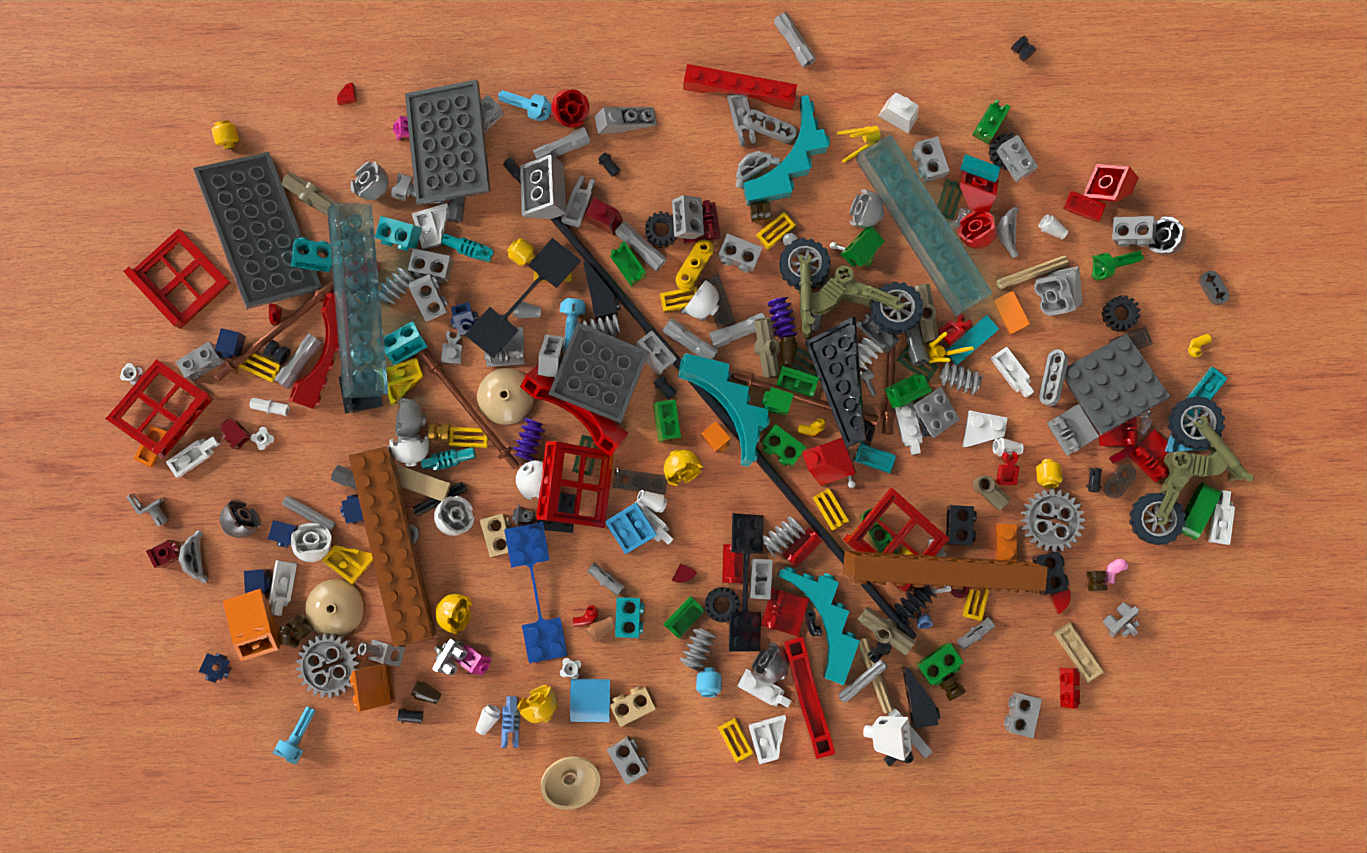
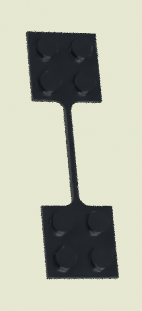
(494, 330)
(746, 625)

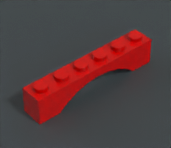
(770, 91)
(307, 390)
(605, 432)
(808, 697)

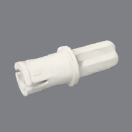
(269, 406)

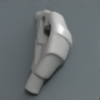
(752, 164)
(1007, 231)
(191, 558)

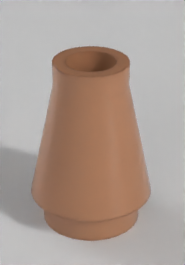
(599, 629)

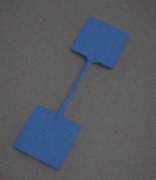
(527, 547)

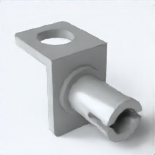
(153, 509)
(381, 652)

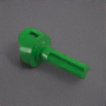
(1105, 265)

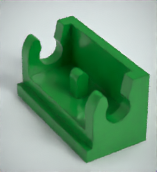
(990, 121)
(862, 247)
(628, 264)
(797, 381)
(907, 390)
(666, 420)
(684, 617)

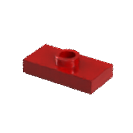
(1084, 206)

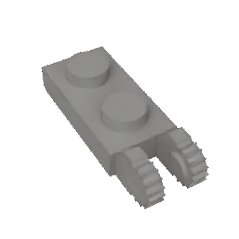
(739, 108)
(578, 203)

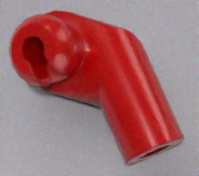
(588, 618)

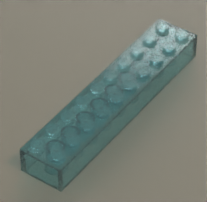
(923, 226)
(357, 300)

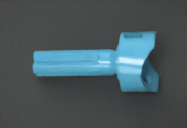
(533, 105)
(572, 319)
(290, 748)

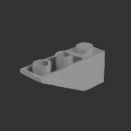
(622, 119)

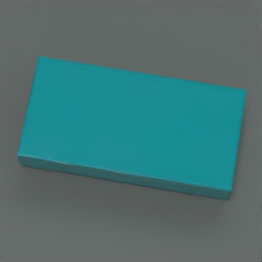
(980, 168)
(875, 458)

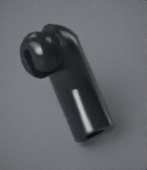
(810, 622)
(891, 760)

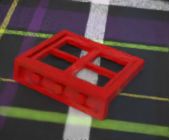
(158, 297)
(180, 424)
(553, 480)
(857, 543)

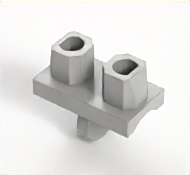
(1128, 614)
(447, 654)

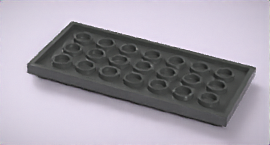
(255, 228)

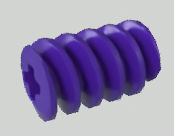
(781, 317)
(529, 439)

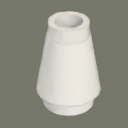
(1052, 226)
(1004, 445)
(654, 501)
(488, 717)

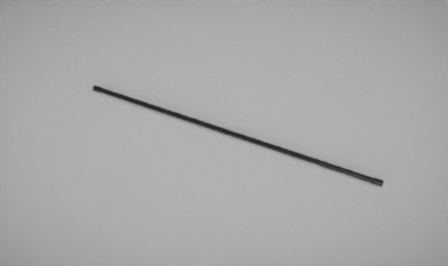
(514, 170)

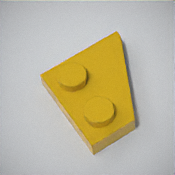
(402, 378)
(348, 562)

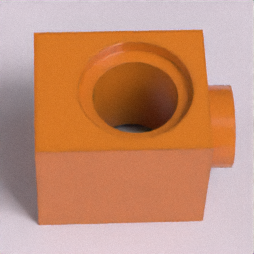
(716, 437)

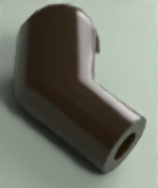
(285, 638)

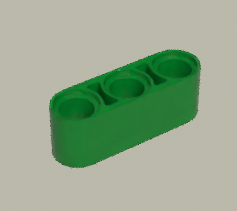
(1200, 509)
(879, 546)

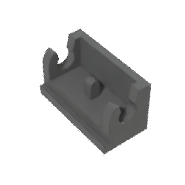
(881, 338)

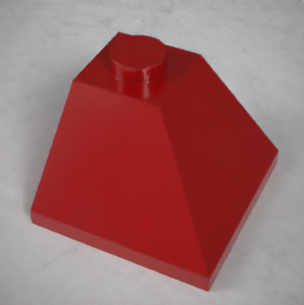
(1111, 182)
(978, 192)
(829, 462)

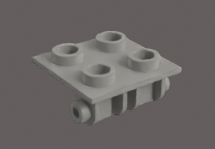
(511, 354)
(935, 412)
(1072, 429)

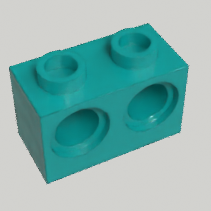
(398, 232)
(311, 259)
(404, 343)
(623, 617)

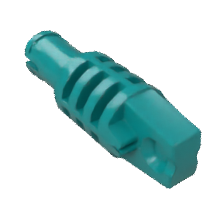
(468, 248)
(448, 459)

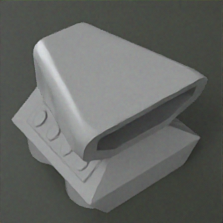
(1060, 291)

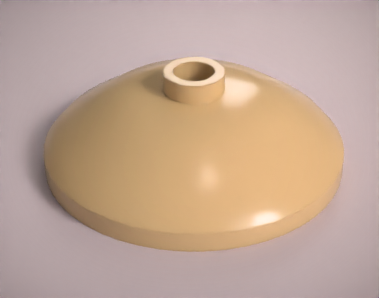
(504, 410)
(347, 605)
(573, 790)

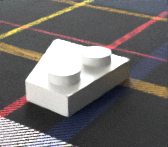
(432, 224)
(983, 428)
(767, 738)

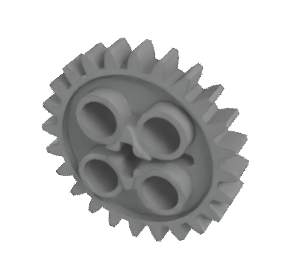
(1056, 503)
(322, 649)

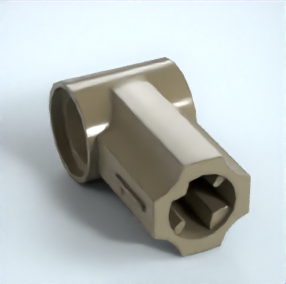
(991, 493)

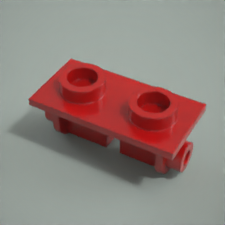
(802, 547)
(731, 565)
(1068, 695)

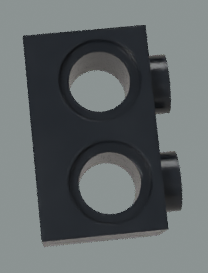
(953, 525)
(1055, 571)

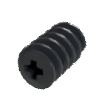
(913, 602)

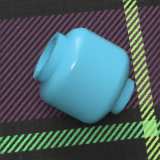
(709, 682)

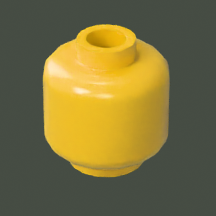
(225, 134)
(521, 251)
(1049, 474)

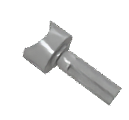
(405, 188)

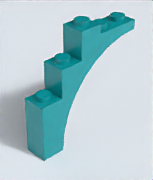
(777, 182)
(715, 378)
(840, 646)

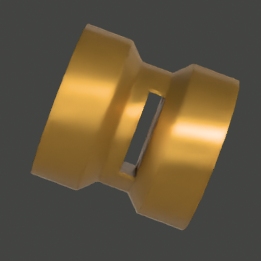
(439, 432)

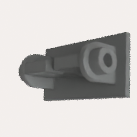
(523, 516)

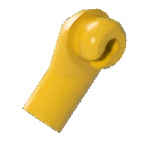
(1195, 345)
(814, 429)

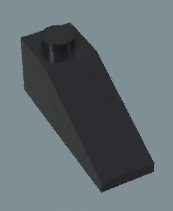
(601, 296)
(921, 707)

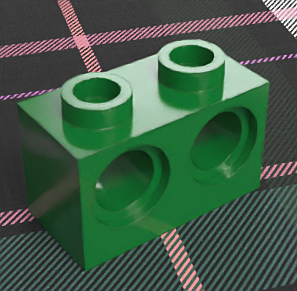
(777, 401)
(786, 441)
(937, 659)

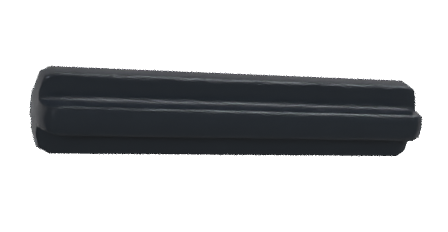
(431, 503)

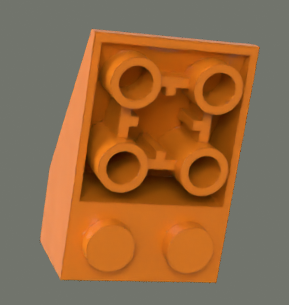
(251, 625)
(372, 687)

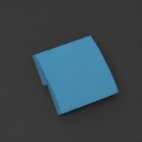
(631, 528)
(590, 700)

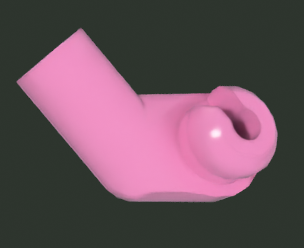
(1114, 568)

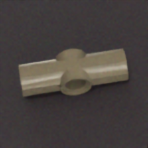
(307, 192)
(927, 326)
(766, 347)
(894, 636)

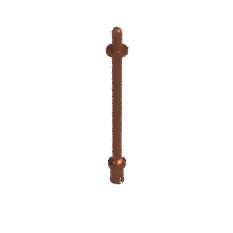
(319, 296)
(436, 368)
(889, 414)
(868, 418)

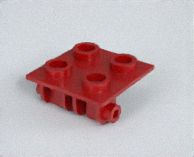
(1122, 435)
(1150, 456)
(784, 612)

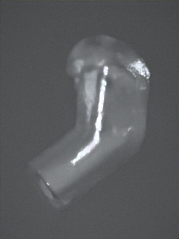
(963, 212)
(1146, 423)

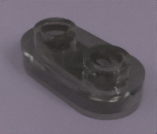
(1119, 482)

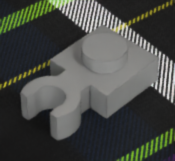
(452, 351)

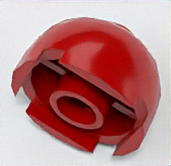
(570, 107)
(977, 230)

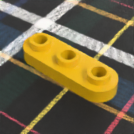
(694, 271)

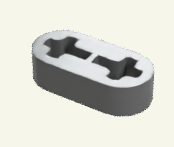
(1214, 287)

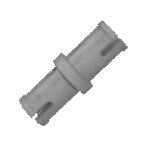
(605, 579)
(976, 633)

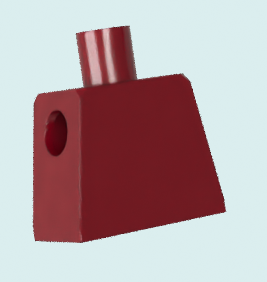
(602, 216)

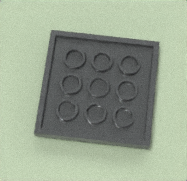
(598, 373)
(1114, 384)

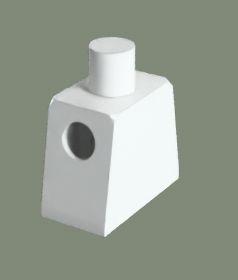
(900, 112)
(890, 736)

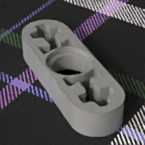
(781, 136)
(916, 740)

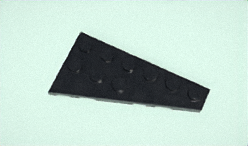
(838, 368)

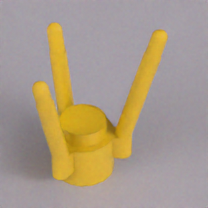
(869, 135)
(937, 352)

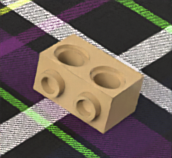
(492, 537)
(635, 710)

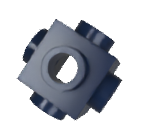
(463, 317)
(210, 661)

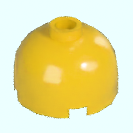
(682, 466)
(453, 612)
(539, 705)

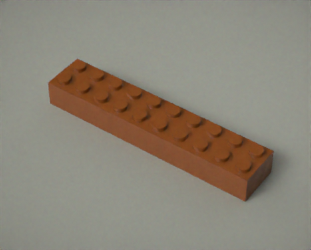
(392, 546)
(944, 571)

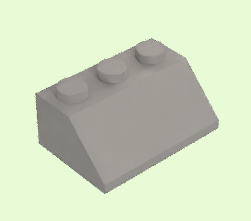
(543, 188)

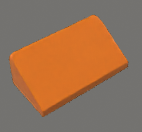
(1011, 312)

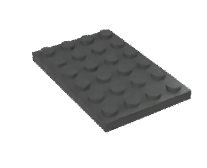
(447, 142)

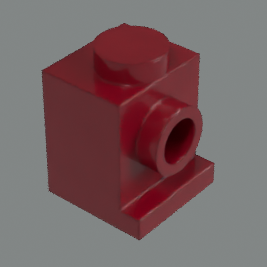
(234, 433)
(157, 557)

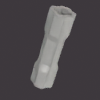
(800, 48)
(573, 141)
(640, 245)
(726, 335)
(693, 343)
(306, 350)

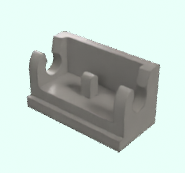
(659, 356)

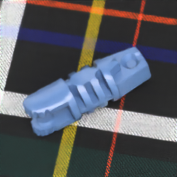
(510, 722)

